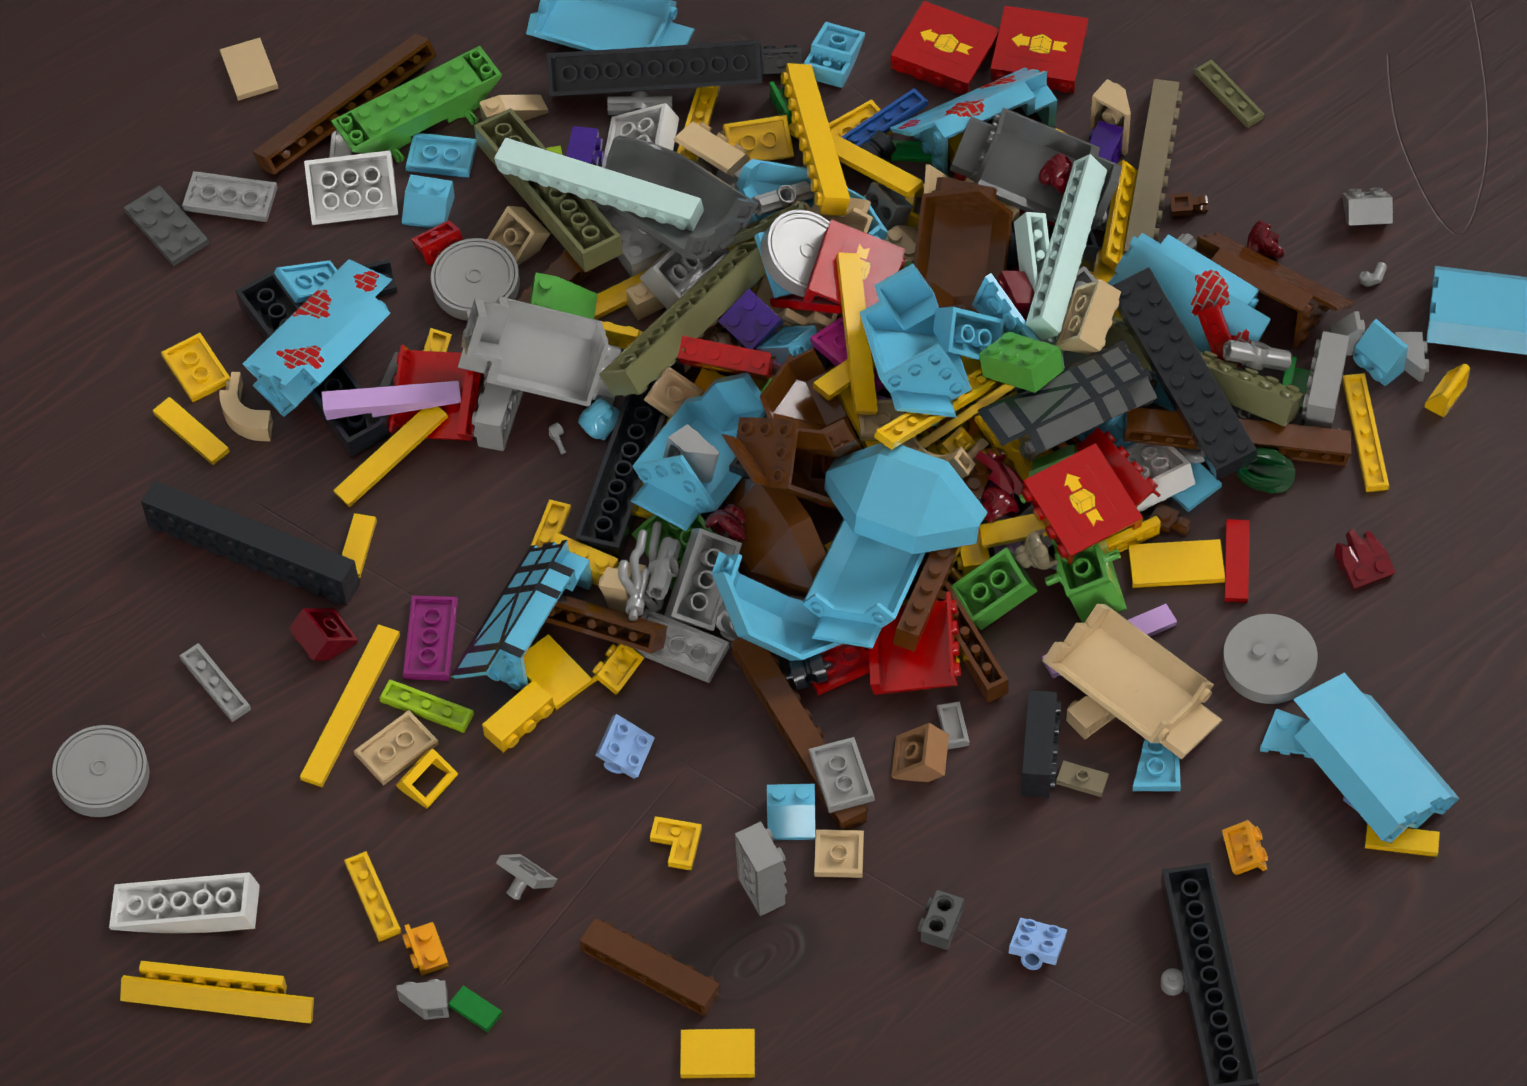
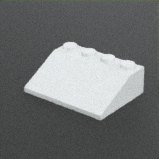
(651, 124)
(351, 187)
(1165, 466)

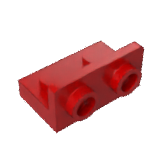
(437, 240)

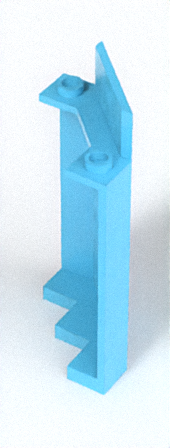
(608, 24)
(1478, 310)
(859, 588)
(1370, 759)

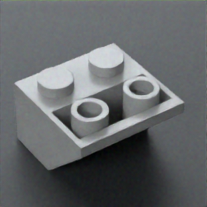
(1368, 207)
(696, 450)

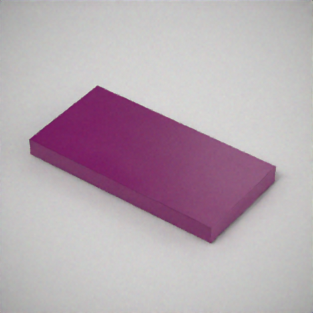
(430, 638)

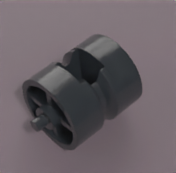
(879, 145)
(808, 670)

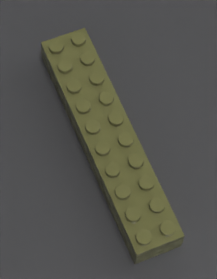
(570, 218)
(688, 317)
(1240, 386)

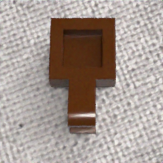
(1183, 204)
(1171, 519)

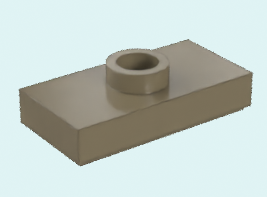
(1082, 778)

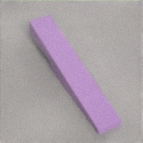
(389, 399)

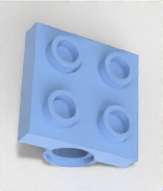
(624, 747)
(1037, 943)

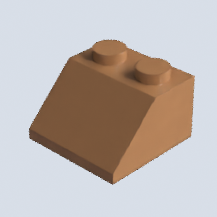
(920, 754)

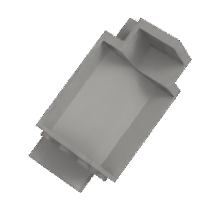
(537, 350)

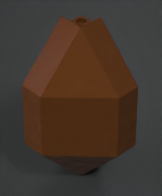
(823, 423)
(779, 540)

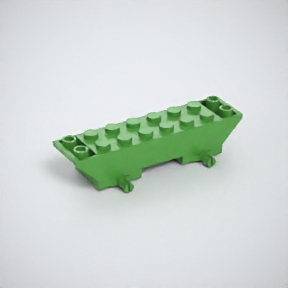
(440, 94)
(1091, 574)

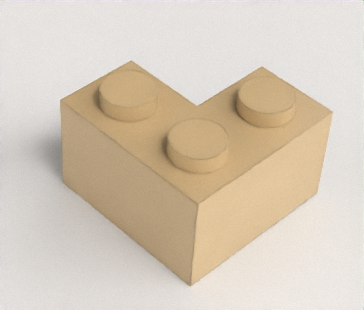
(613, 590)

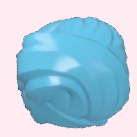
(599, 419)

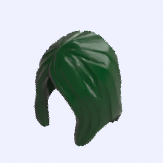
(1269, 473)

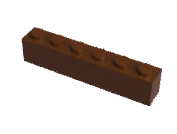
(608, 624)
(650, 966)

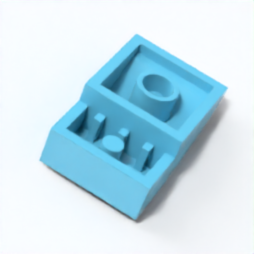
(834, 53)

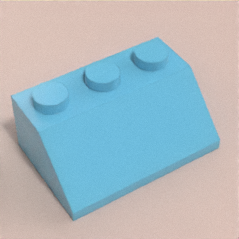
(966, 331)

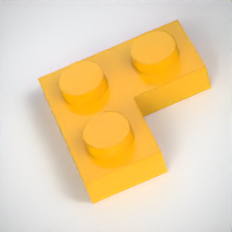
(683, 838)

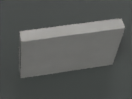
(841, 775)

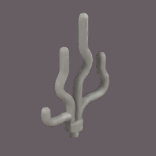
(637, 588)

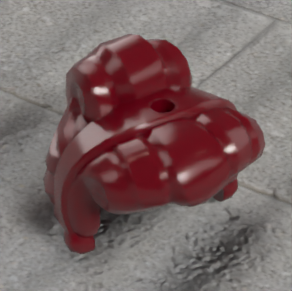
(1056, 172)
(1264, 241)
(997, 503)
(728, 522)

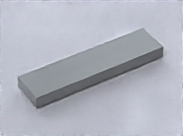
(215, 682)

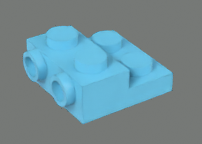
(788, 341)

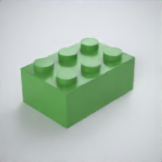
(1021, 361)
(994, 588)

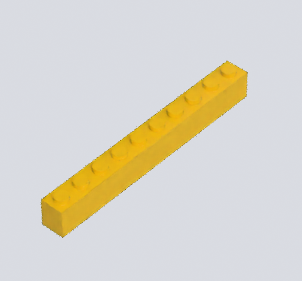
(815, 139)

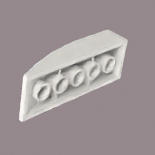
(186, 905)

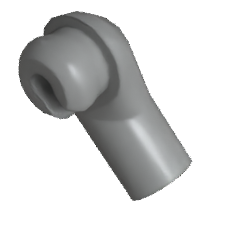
(1373, 278)

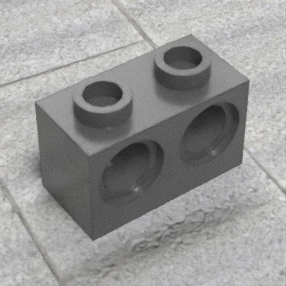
(888, 205)
(945, 920)

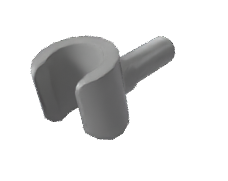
(554, 433)

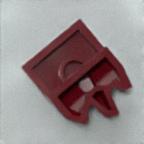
(1003, 469)
(1363, 559)

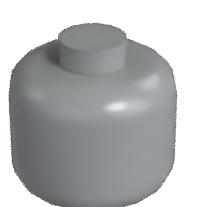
(1172, 982)

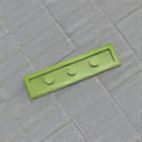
(426, 706)

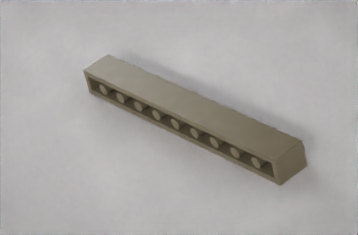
(1154, 160)

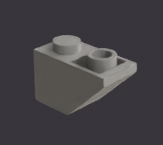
(1350, 326)
(1415, 364)
(425, 998)

